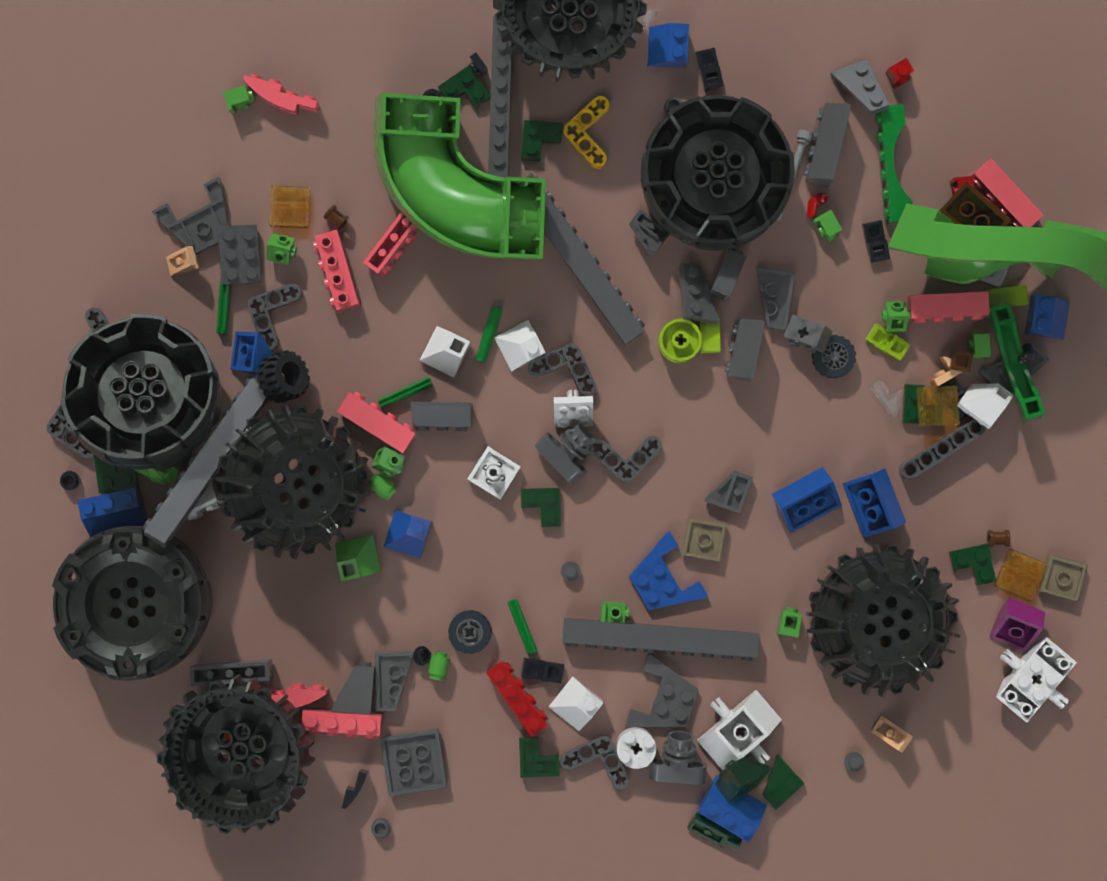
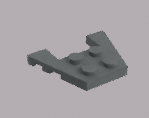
(199, 227)
(672, 702)

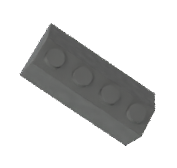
(827, 144)

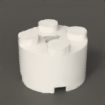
(641, 757)

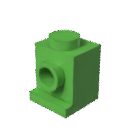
(238, 98)
(827, 226)
(979, 344)
(606, 612)
(792, 629)

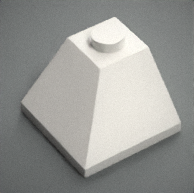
(519, 345)
(576, 704)

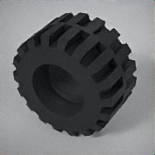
(271, 377)

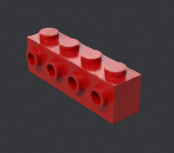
(517, 698)

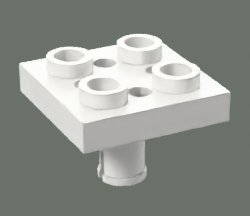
(573, 410)
(491, 458)

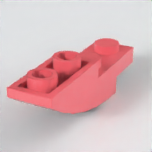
(273, 93)
(299, 694)

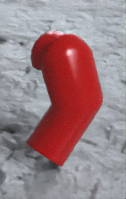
(815, 202)

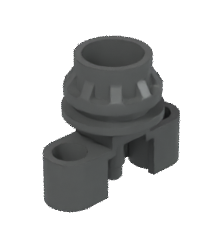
(576, 442)
(678, 761)

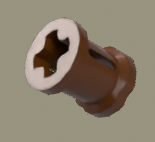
(336, 217)
(998, 538)

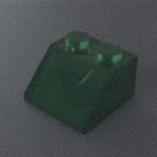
(740, 778)

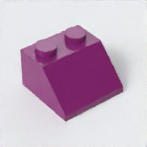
(1018, 624)

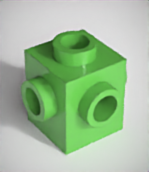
(281, 249)
(895, 316)
(388, 461)

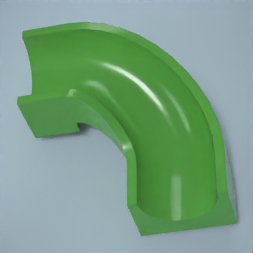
(443, 191)
(974, 252)

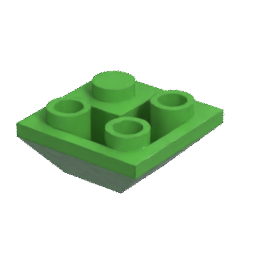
(357, 557)

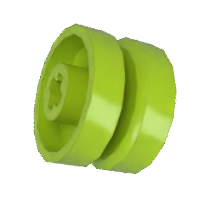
(687, 332)

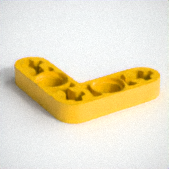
(581, 128)

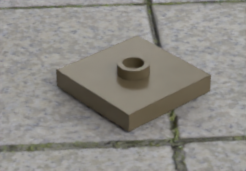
(704, 539)
(1063, 578)

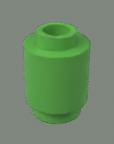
(382, 486)
(439, 665)

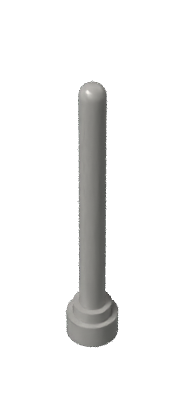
(804, 138)

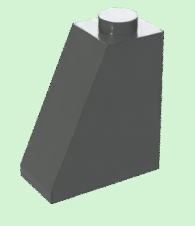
(727, 274)
(358, 691)

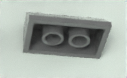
(745, 349)
(441, 415)

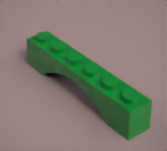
(890, 125)
(1022, 386)

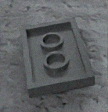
(238, 254)

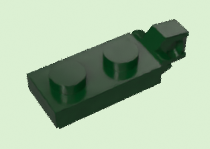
(713, 832)

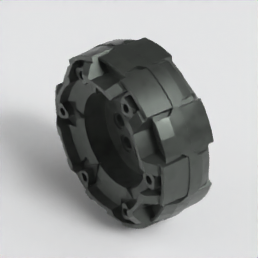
(692, 209)
(176, 417)
(89, 604)

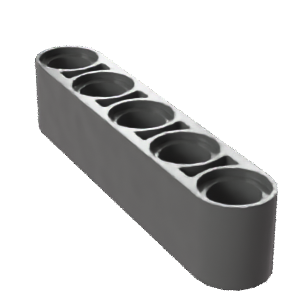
(932, 450)

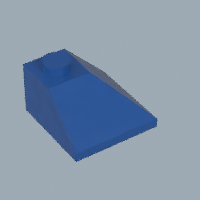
(248, 351)
(407, 534)

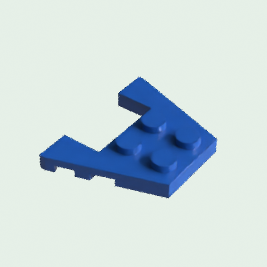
(656, 582)

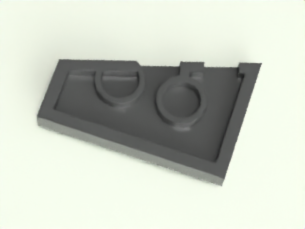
(776, 295)

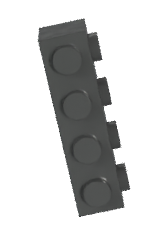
(226, 671)

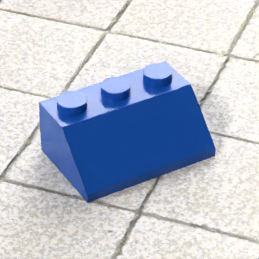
(807, 499)
(874, 503)
(112, 511)
(739, 816)

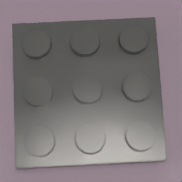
(413, 762)

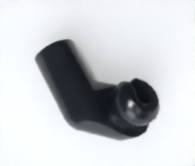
(1028, 355)

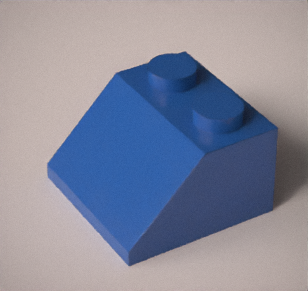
(668, 45)
(1047, 316)

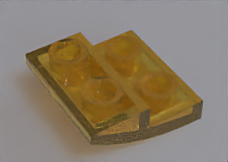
(290, 207)
(938, 406)
(1020, 575)

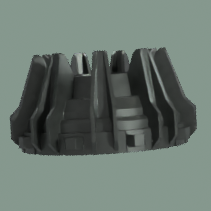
(602, 36)
(267, 450)
(842, 616)
(214, 785)

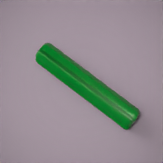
(223, 308)
(488, 334)
(405, 392)
(522, 626)

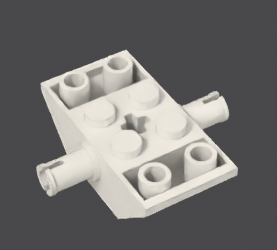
(1048, 665)
(758, 722)

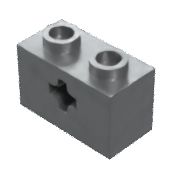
(799, 329)

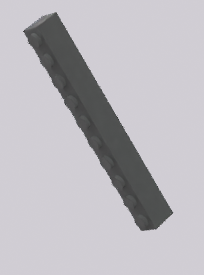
(500, 103)
(588, 273)
(204, 466)
(660, 637)

